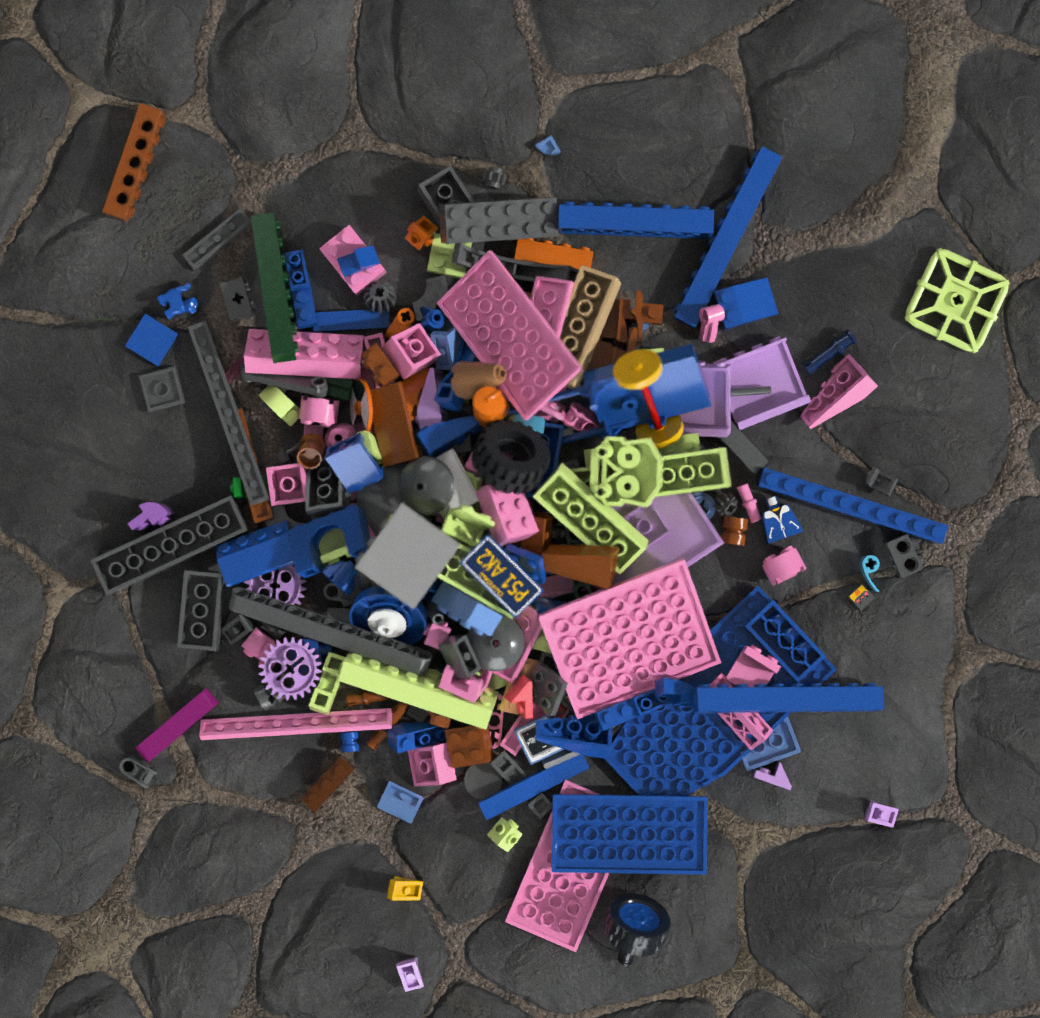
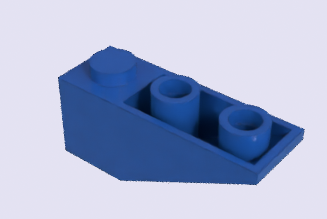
(414, 735)

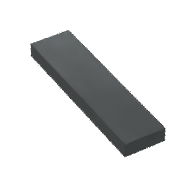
(217, 238)

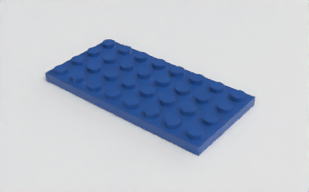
(629, 834)

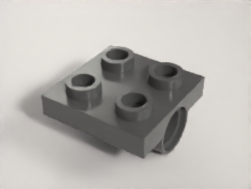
(547, 688)

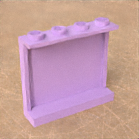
(764, 367)
(713, 420)

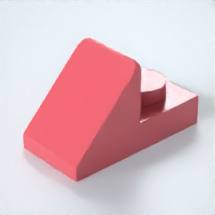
(522, 694)

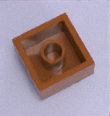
(469, 745)

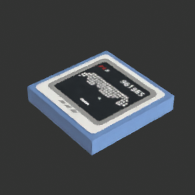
(534, 749)

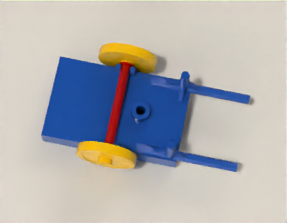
(643, 392)

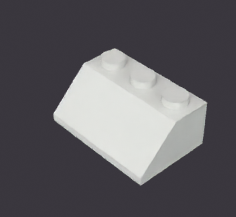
(463, 488)

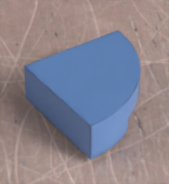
(548, 146)

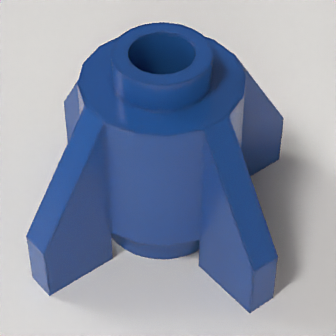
(432, 319)
(342, 575)

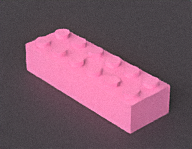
(317, 357)

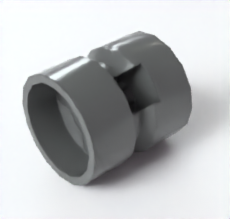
(265, 697)

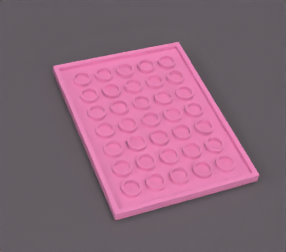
(629, 637)

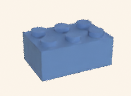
(467, 609)

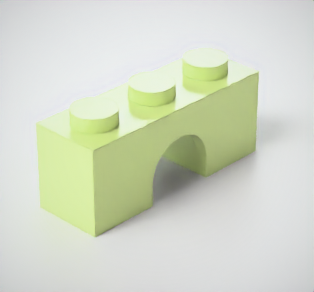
(328, 684)

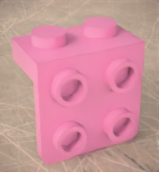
(752, 668)

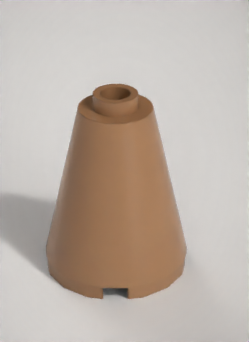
(473, 376)

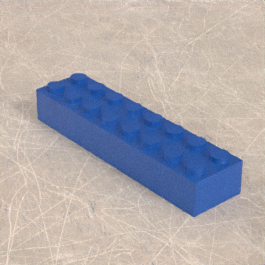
(635, 221)

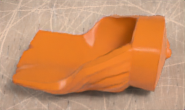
(489, 406)

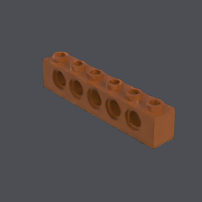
(144, 115)

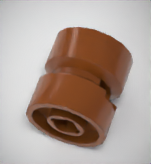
(311, 451)
(734, 530)

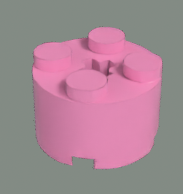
(319, 410)
(783, 566)

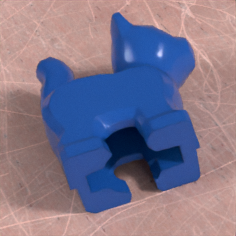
(176, 303)

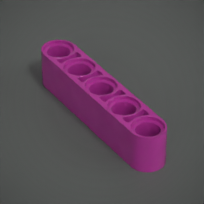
(176, 725)

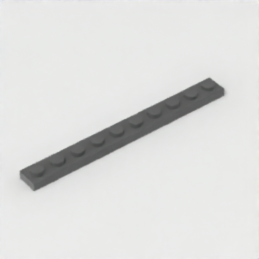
(228, 413)

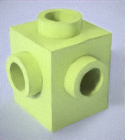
(505, 834)

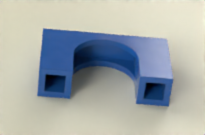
(306, 537)

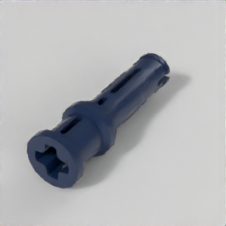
(836, 347)

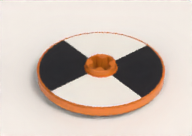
(361, 406)

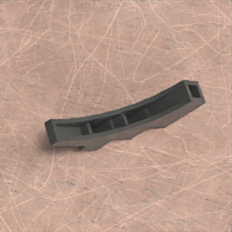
(521, 271)

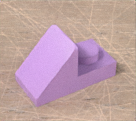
(777, 778)
(880, 814)
(410, 974)

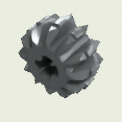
(379, 297)

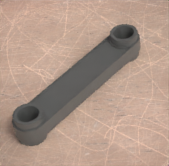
(316, 386)

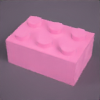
(344, 244)
(509, 512)

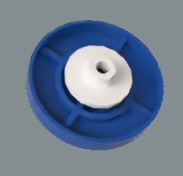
(388, 616)

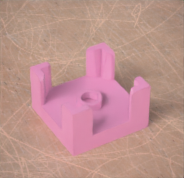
(467, 688)

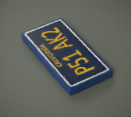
(501, 575)

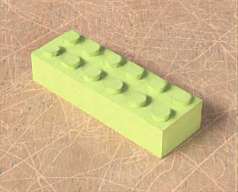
(588, 517)

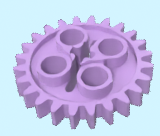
(292, 587)
(301, 682)

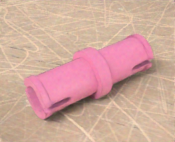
(749, 503)

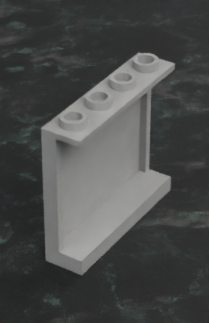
(406, 555)

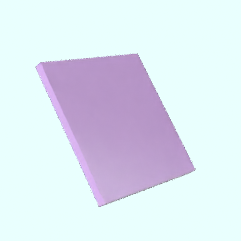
(674, 531)

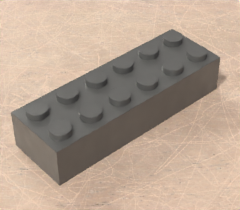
(498, 220)

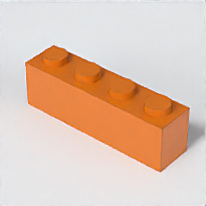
(548, 253)

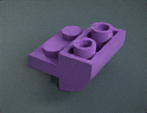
(152, 514)

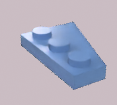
(777, 746)

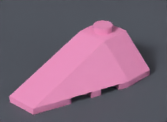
(842, 390)

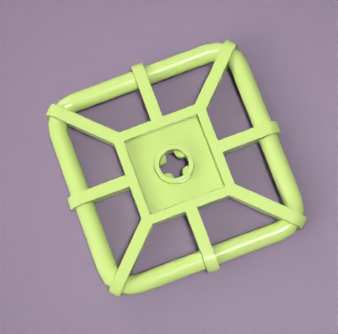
(968, 295)

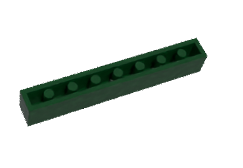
(273, 288)

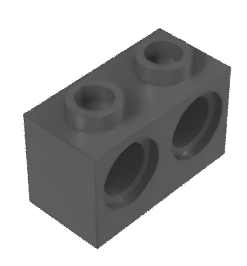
(899, 558)

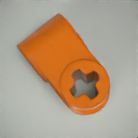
(398, 325)

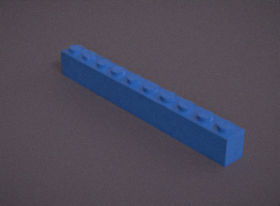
(729, 234)
(852, 505)
(787, 699)

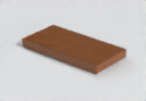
(393, 425)

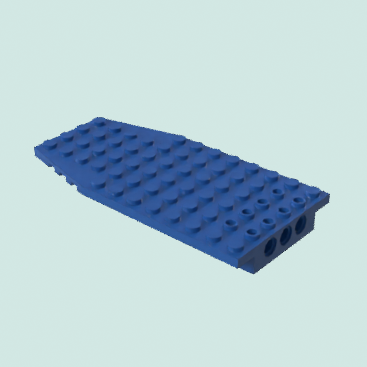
(685, 750)

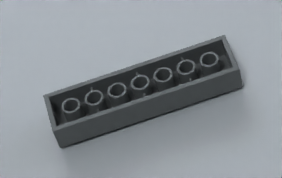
(170, 545)

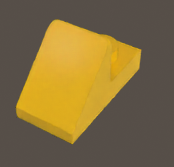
(404, 889)

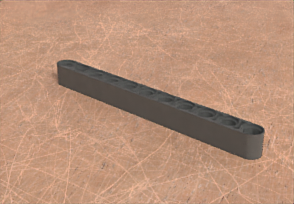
(330, 631)

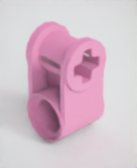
(580, 418)

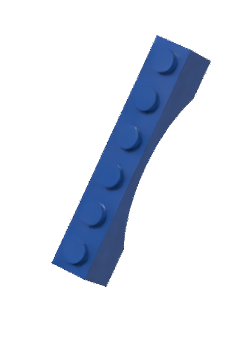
(445, 395)

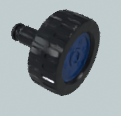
(636, 926)

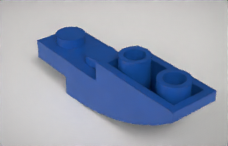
(301, 289)
(630, 709)

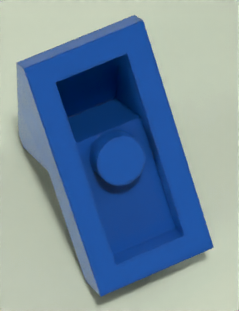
(358, 261)

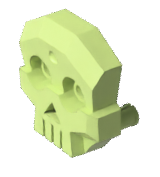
(642, 472)

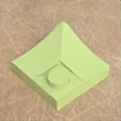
(441, 259)

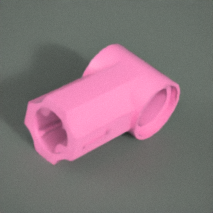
(710, 320)

